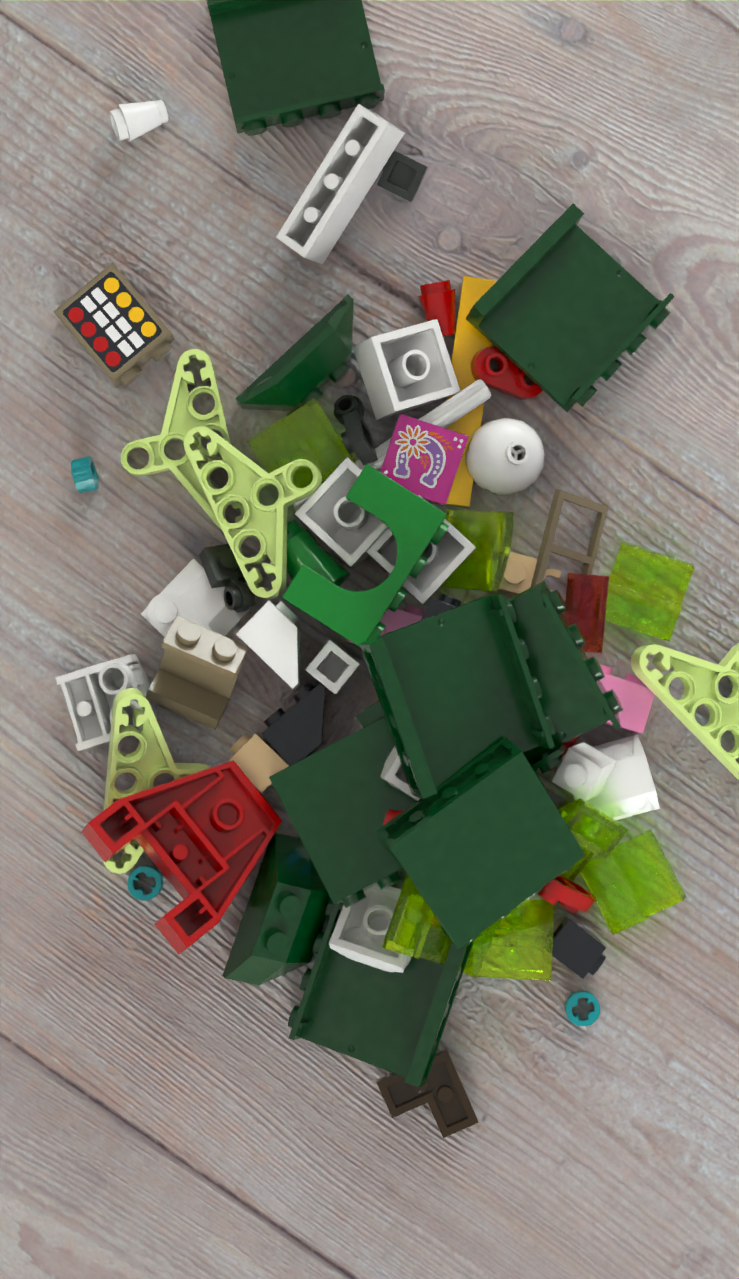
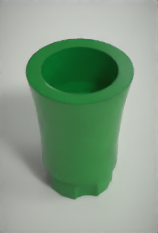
(305, 550)

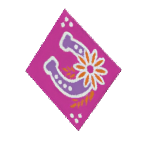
(424, 458)

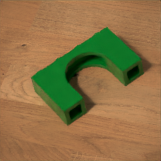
(414, 526)

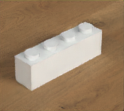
(340, 184)

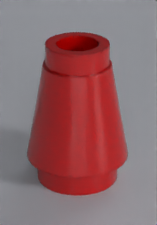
(439, 304)

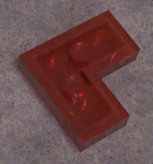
(587, 607)

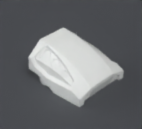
(92, 694)
(630, 783)

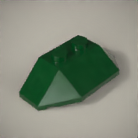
(307, 365)
(280, 916)

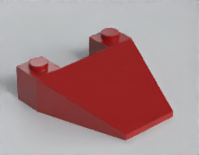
(199, 834)

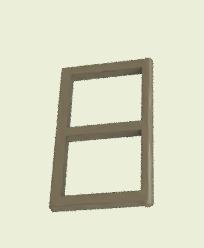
(547, 542)

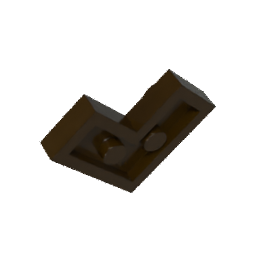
(441, 1092)

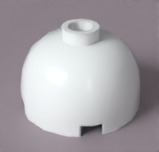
(505, 456)

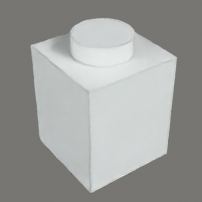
(332, 667)
(584, 771)

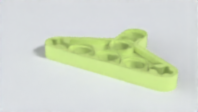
(180, 419)
(261, 521)
(700, 687)
(145, 762)

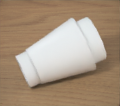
(136, 119)

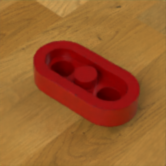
(507, 378)
(568, 894)

